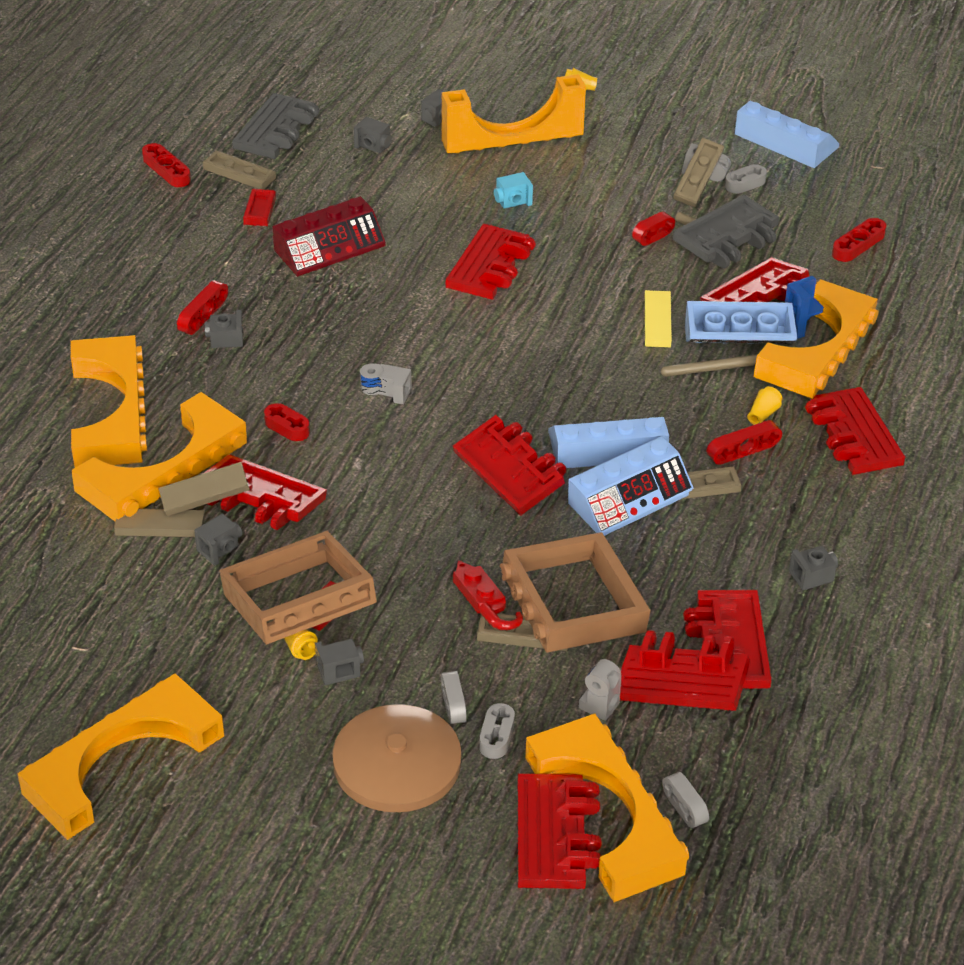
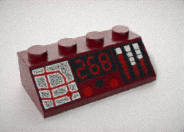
(328, 236)

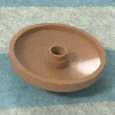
(397, 758)

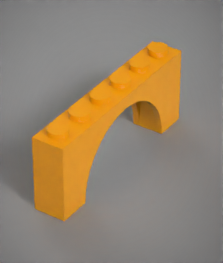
(558, 118)
(808, 368)
(119, 436)
(126, 489)
(163, 711)
(651, 850)

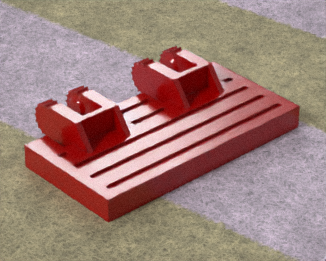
(489, 261)
(759, 283)
(855, 430)
(509, 463)
(275, 492)
(733, 615)
(688, 678)
(551, 830)

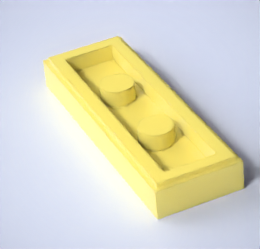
(657, 318)

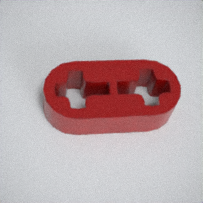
(653, 228)
(286, 422)

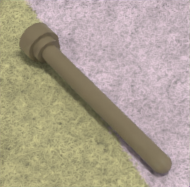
(711, 365)

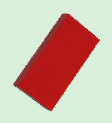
(259, 207)

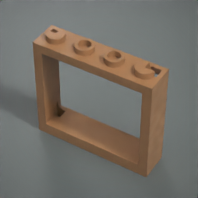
(305, 611)
(627, 621)

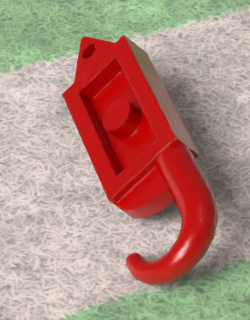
(483, 595)

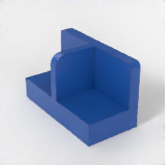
(804, 304)

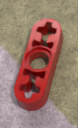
(174, 165)
(862, 231)
(201, 307)
(728, 448)

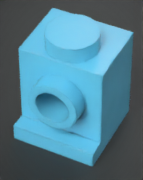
(514, 190)

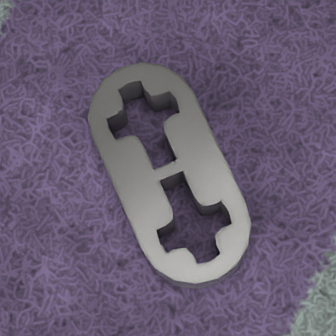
(745, 179)
(453, 697)
(491, 729)
(685, 799)

